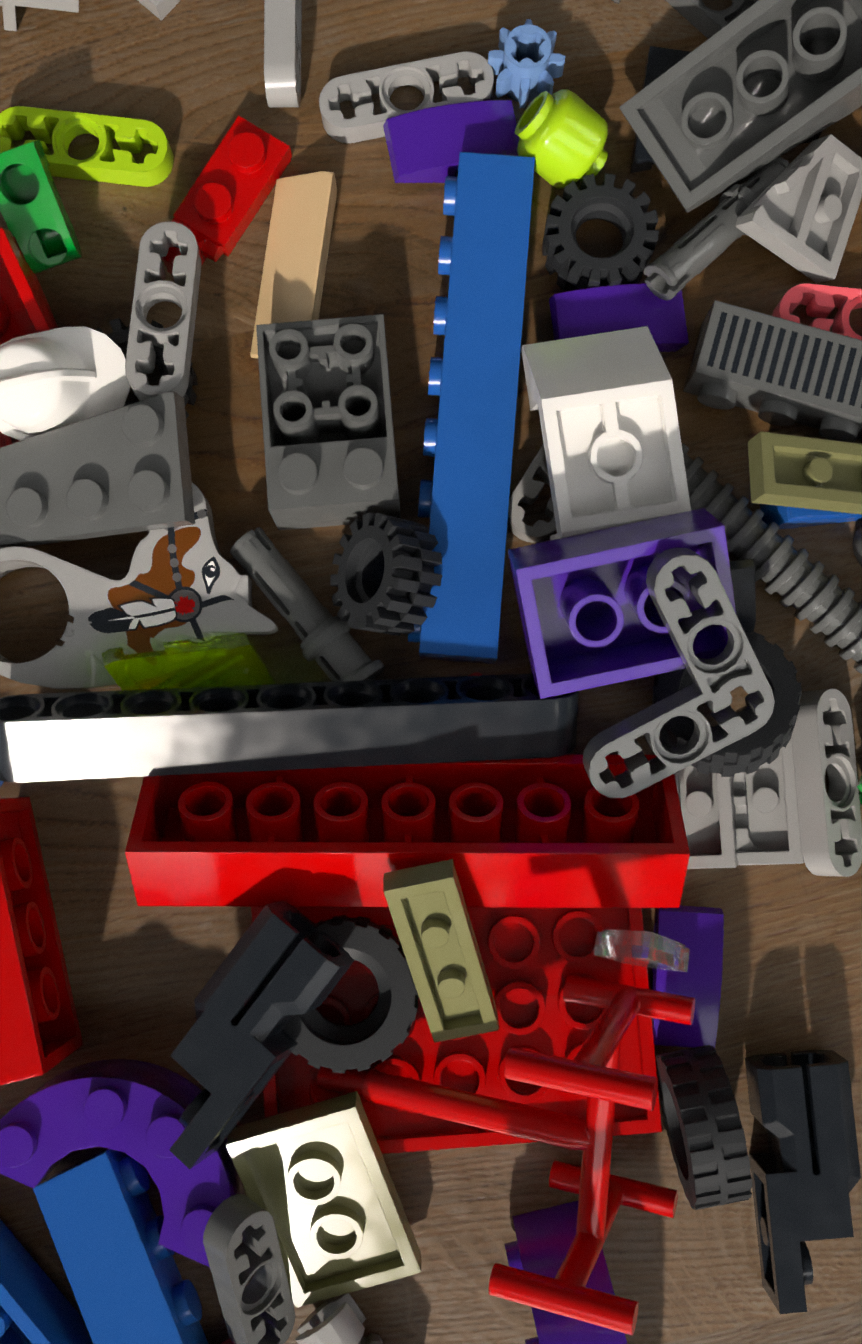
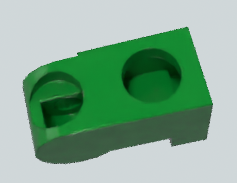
(35, 209)

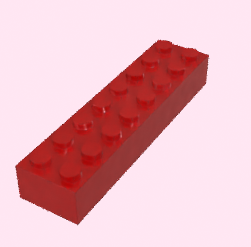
(328, 835)

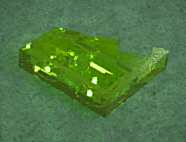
(187, 664)

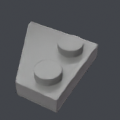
(809, 209)

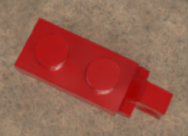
(230, 190)

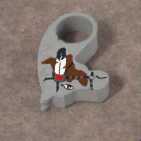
(171, 593)

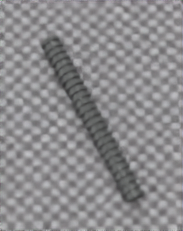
(779, 563)

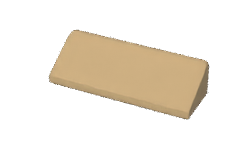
(296, 250)

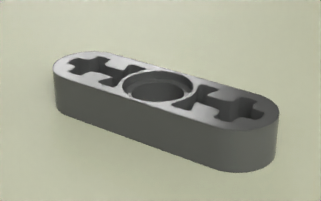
(265, 1307)

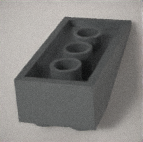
(750, 94)

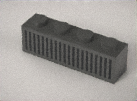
(779, 371)

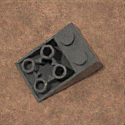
(327, 421)

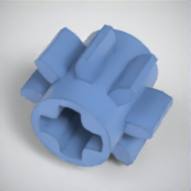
(525, 62)

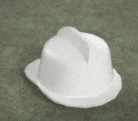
(59, 380)

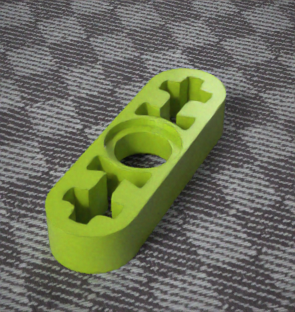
(62, 127)

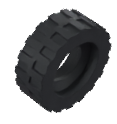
(759, 746)
(389, 1023)
(703, 1127)

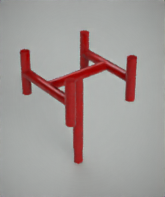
(590, 1074)

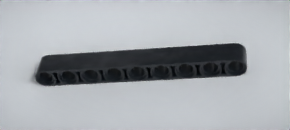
(281, 727)

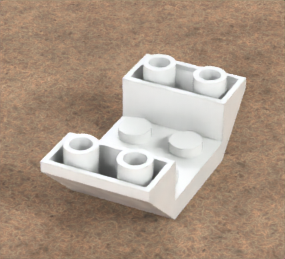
(607, 429)

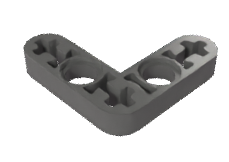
(711, 679)

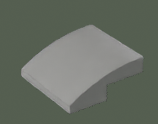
(741, 816)

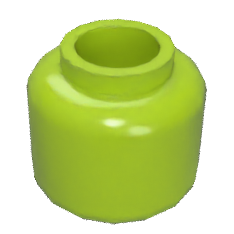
(562, 137)

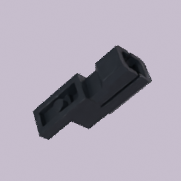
(242, 1018)
(809, 1167)

